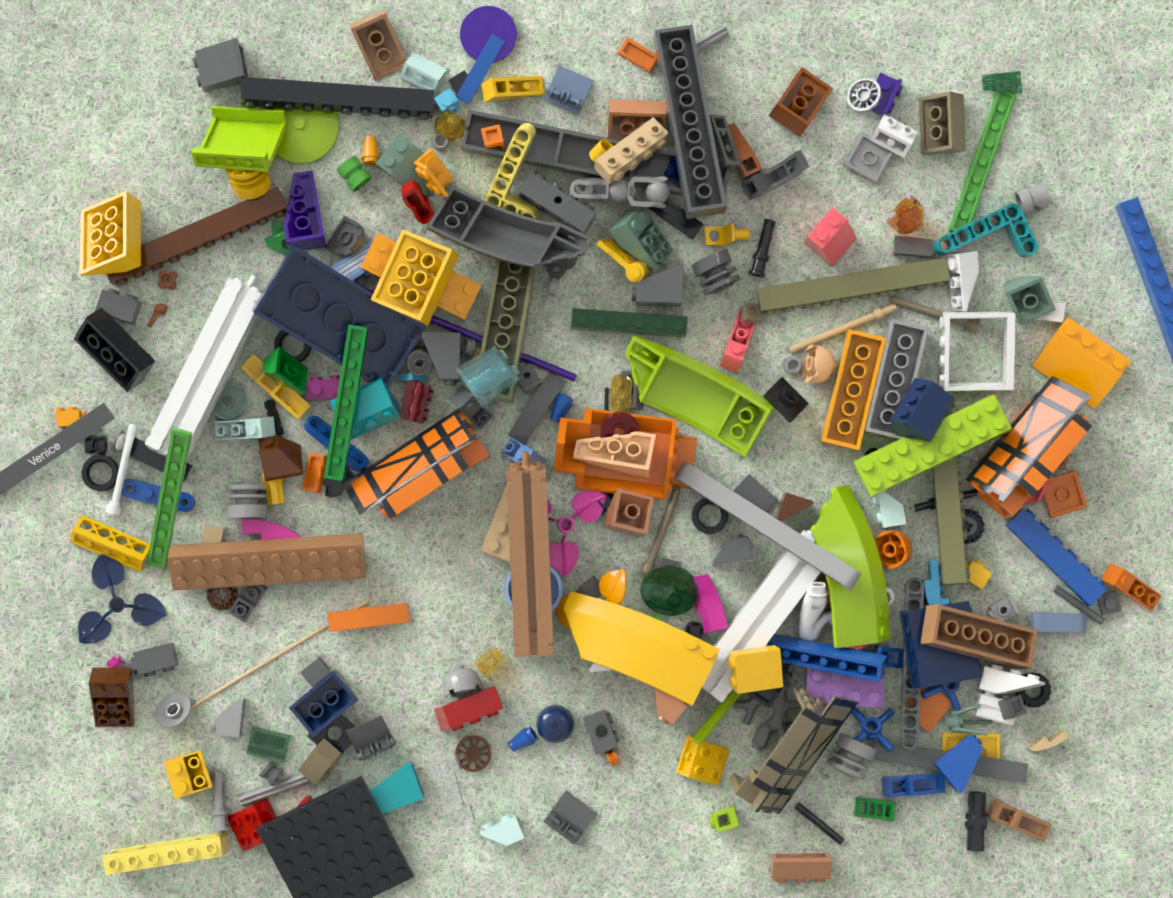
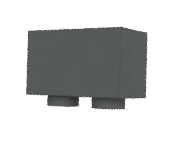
(119, 306)

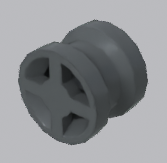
(271, 772)

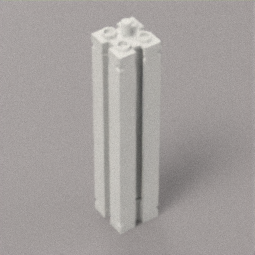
(208, 365)
(761, 615)

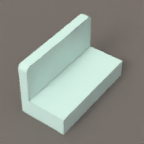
(422, 72)

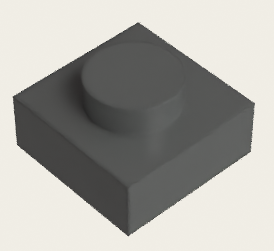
(1109, 603)

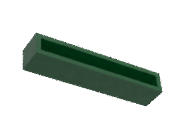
(629, 323)

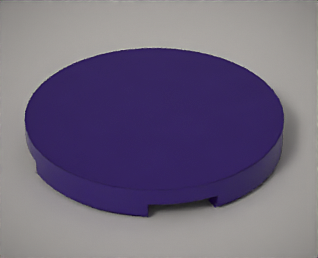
(481, 24)

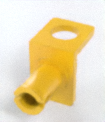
(726, 233)

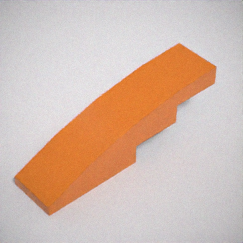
(368, 617)

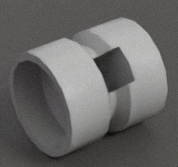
(1033, 199)

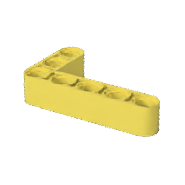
(509, 176)

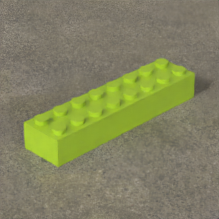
(913, 457)

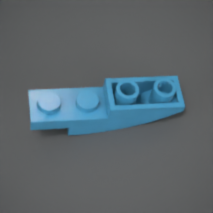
(933, 588)

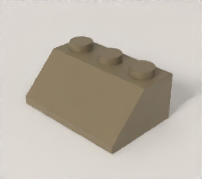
(942, 123)

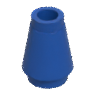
(561, 406)
(523, 739)

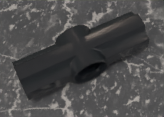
(976, 821)

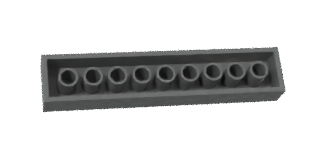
(689, 121)

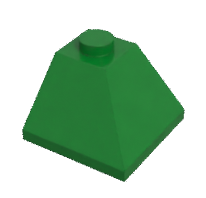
(286, 370)

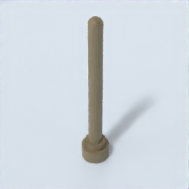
(970, 324)
(649, 564)

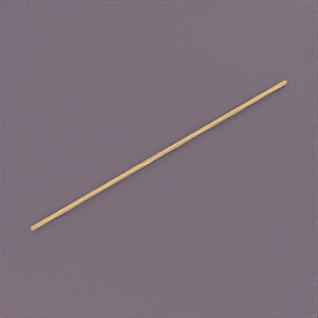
(268, 660)

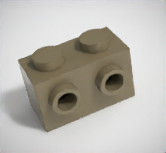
(320, 761)

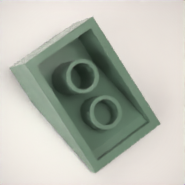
(398, 162)

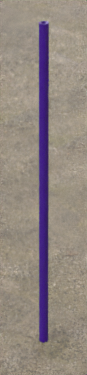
(479, 338)

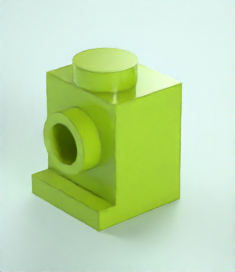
(731, 819)

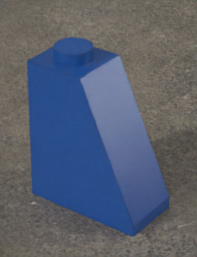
(959, 762)

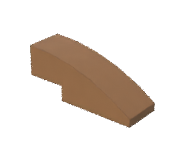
(1019, 820)

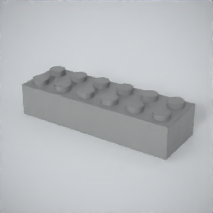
(895, 375)

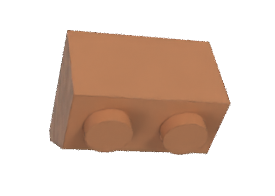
(629, 513)

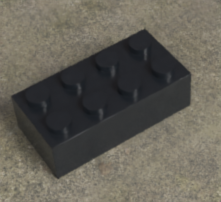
(114, 349)

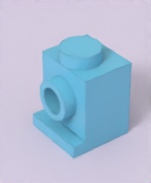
(447, 101)

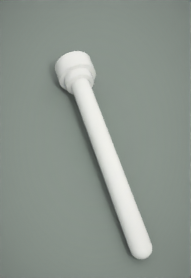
(114, 505)

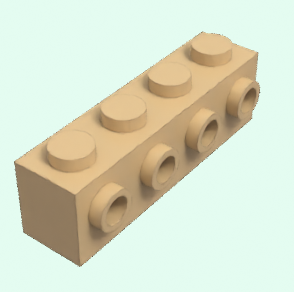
(631, 151)

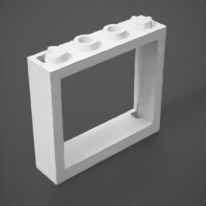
(1008, 352)

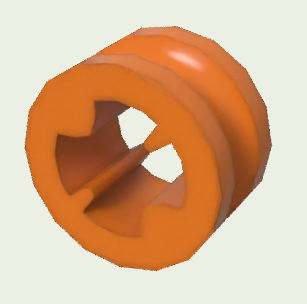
(612, 757)

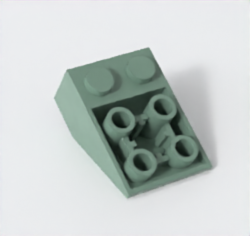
(641, 237)

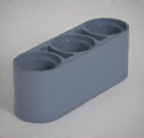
(1058, 622)

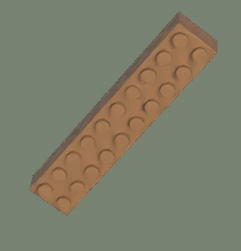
(267, 561)

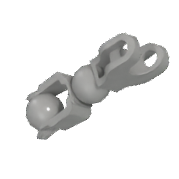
(595, 187)

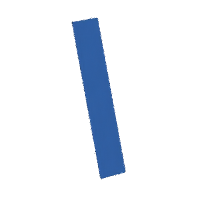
(480, 69)

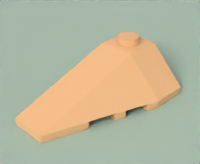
(622, 453)

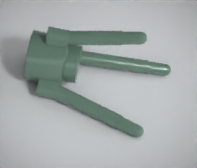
(955, 721)

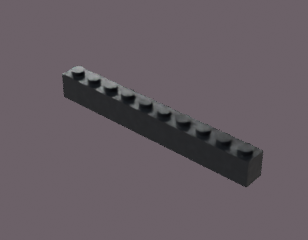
(337, 98)

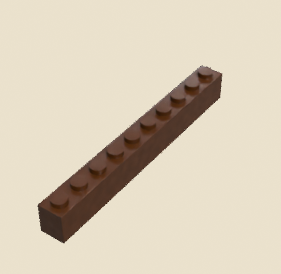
(205, 233)

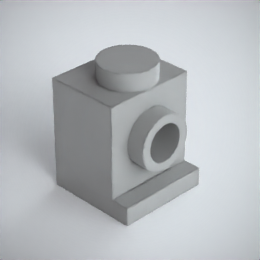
(1008, 603)

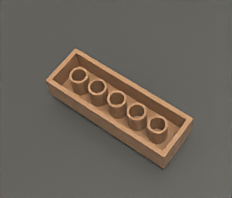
(978, 636)

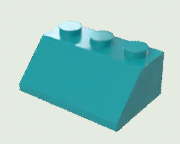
(374, 408)

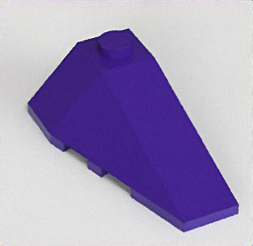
(303, 217)

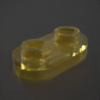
(620, 393)

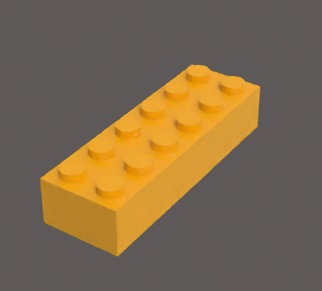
(457, 295)
(853, 390)

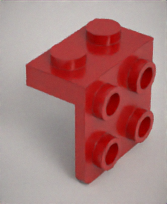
(246, 821)

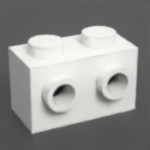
(894, 136)

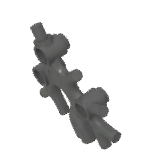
(776, 722)

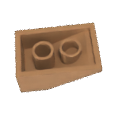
(378, 44)

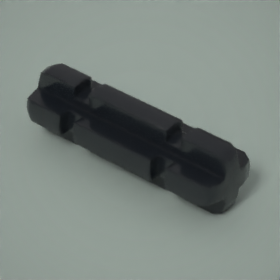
(270, 406)

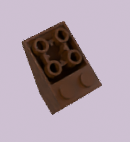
(112, 696)

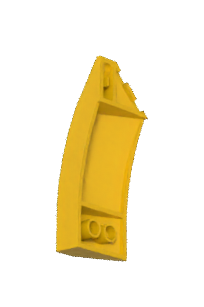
(639, 646)

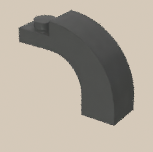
(775, 176)

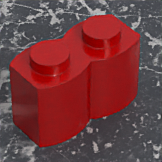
(417, 201)

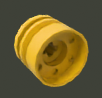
(248, 183)

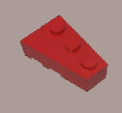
(468, 709)

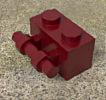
(415, 402)

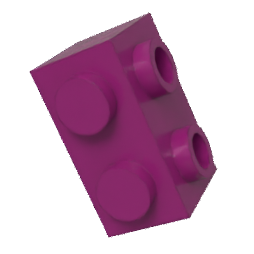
(322, 389)

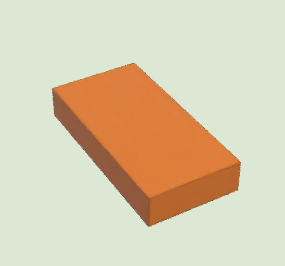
(638, 55)
(314, 473)

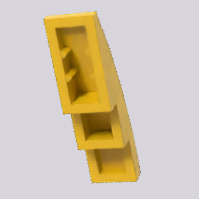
(286, 397)

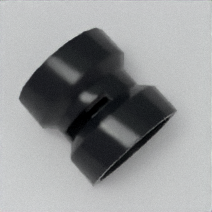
(96, 444)
(695, 629)

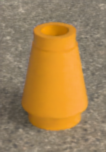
(370, 151)

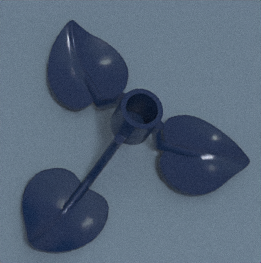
(145, 610)

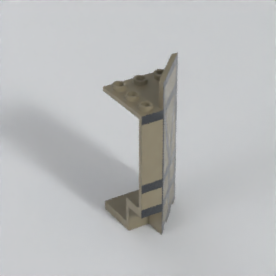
(795, 753)

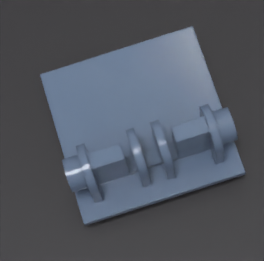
(568, 90)

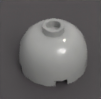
(461, 682)

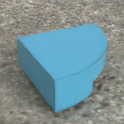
(404, 377)

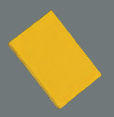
(990, 743)

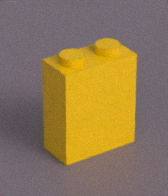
(755, 669)

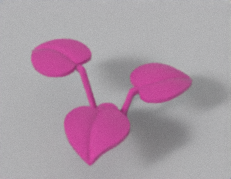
(565, 555)

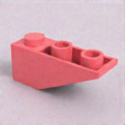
(737, 344)

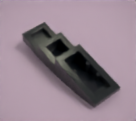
(145, 455)

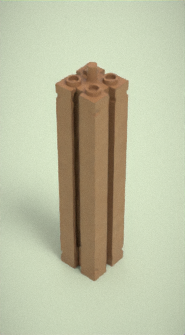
(529, 558)

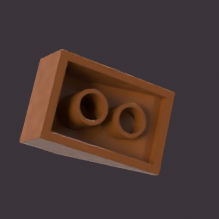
(800, 102)

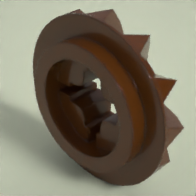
(217, 603)

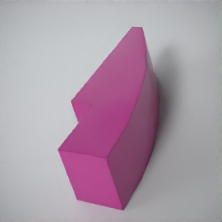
(267, 529)
(709, 605)

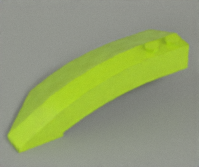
(698, 394)

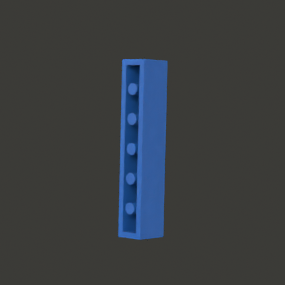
(1056, 557)
(830, 659)

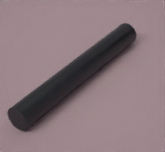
(819, 823)

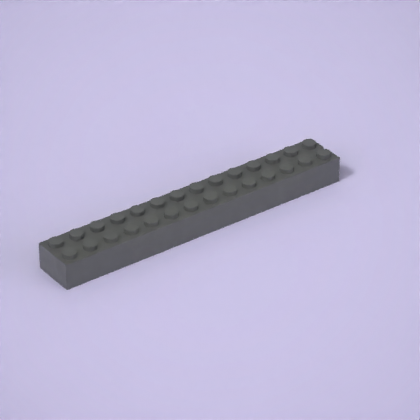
(563, 150)

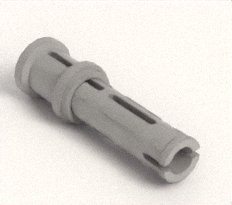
(220, 812)

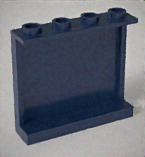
(931, 665)

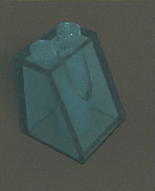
(488, 375)

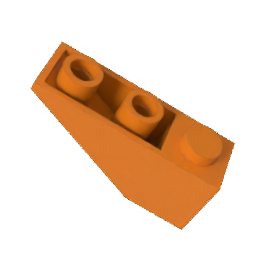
(1130, 586)

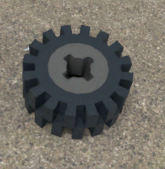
(975, 522)

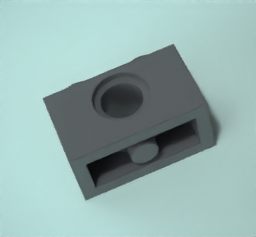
(601, 743)

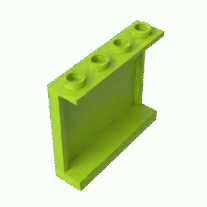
(241, 139)

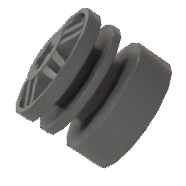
(715, 271)

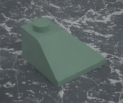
(1028, 298)

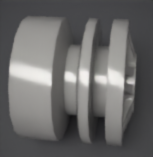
(246, 501)
(851, 756)

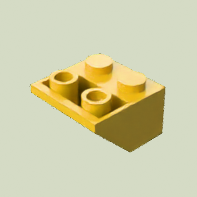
(188, 774)

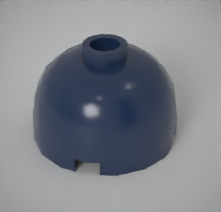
(555, 723)

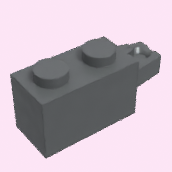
(154, 659)

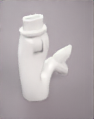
(811, 619)

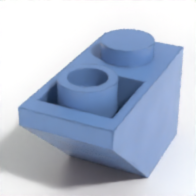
(513, 451)

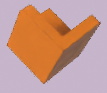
(493, 137)

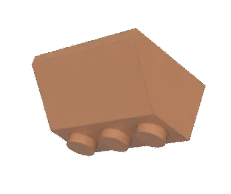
(629, 115)
(668, 707)
(801, 867)

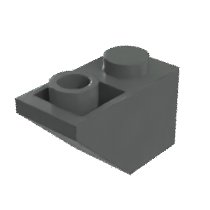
(470, 407)

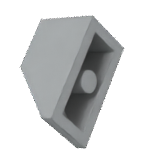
(231, 720)

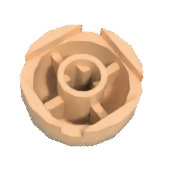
(818, 364)

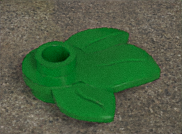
(277, 239)

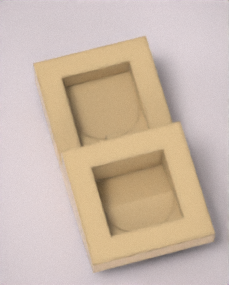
(1043, 743)

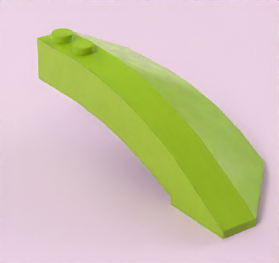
(863, 612)

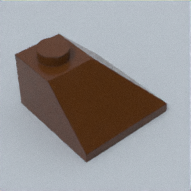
(280, 458)

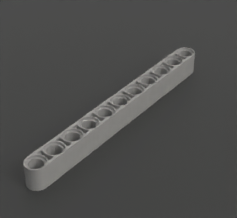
(768, 526)

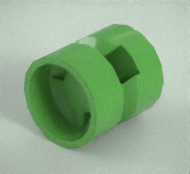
(353, 172)

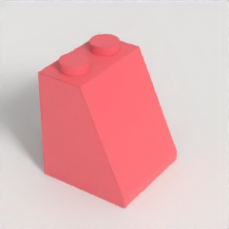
(831, 237)

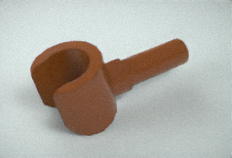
(158, 309)

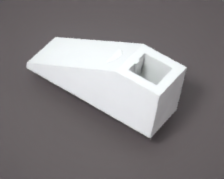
(963, 273)
(1004, 683)

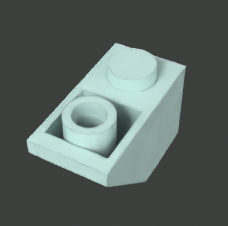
(890, 511)
(505, 831)

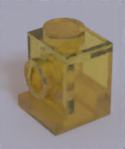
(450, 126)
(482, 663)

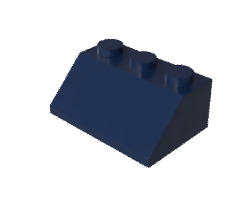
(921, 410)
(324, 703)

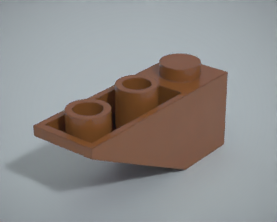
(749, 162)

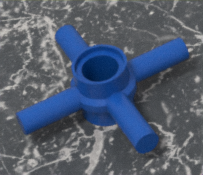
(953, 687)
(876, 723)

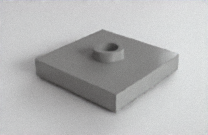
(868, 158)

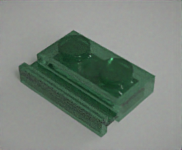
(268, 744)

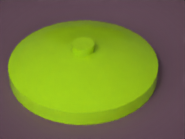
(308, 136)

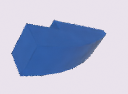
(913, 784)

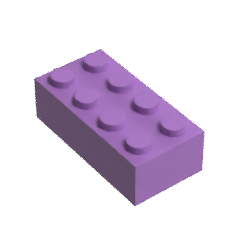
(829, 684)

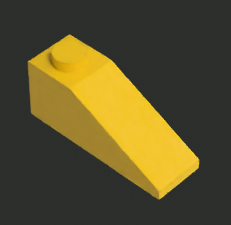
(512, 88)

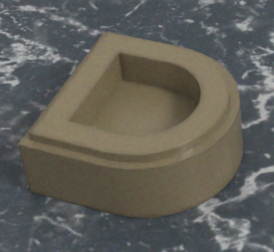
(751, 314)

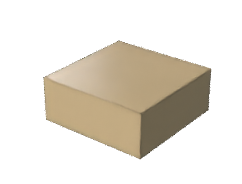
(212, 534)

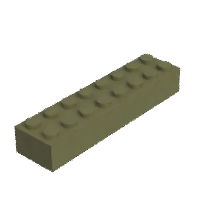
(509, 315)

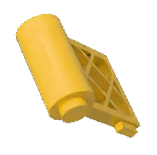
(635, 269)

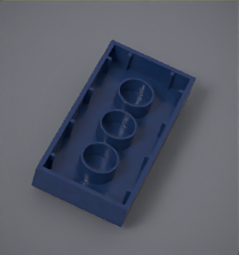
(320, 304)

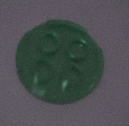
(669, 590)

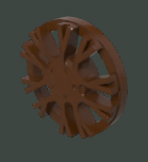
(473, 753)

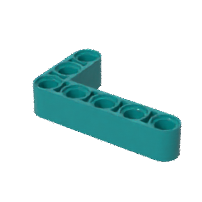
(986, 227)

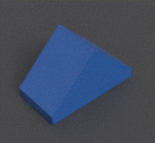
(894, 655)

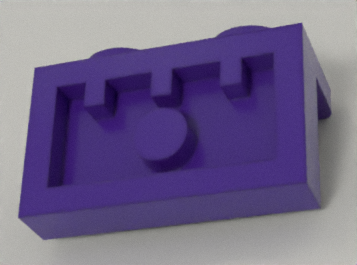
(890, 88)

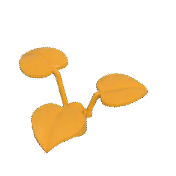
(611, 586)

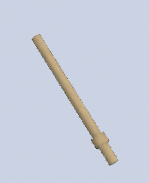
(876, 314)

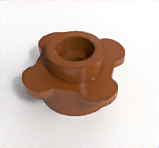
(162, 280)

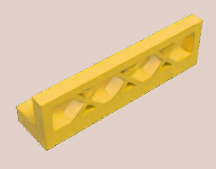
(108, 546)

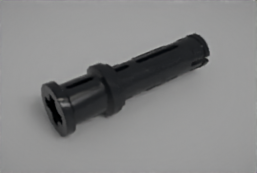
(761, 256)

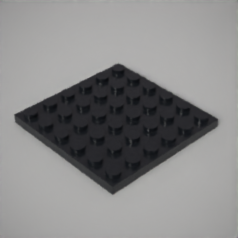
(336, 846)

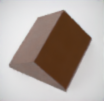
(790, 505)

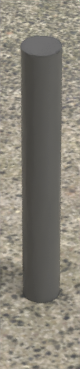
(1079, 605)

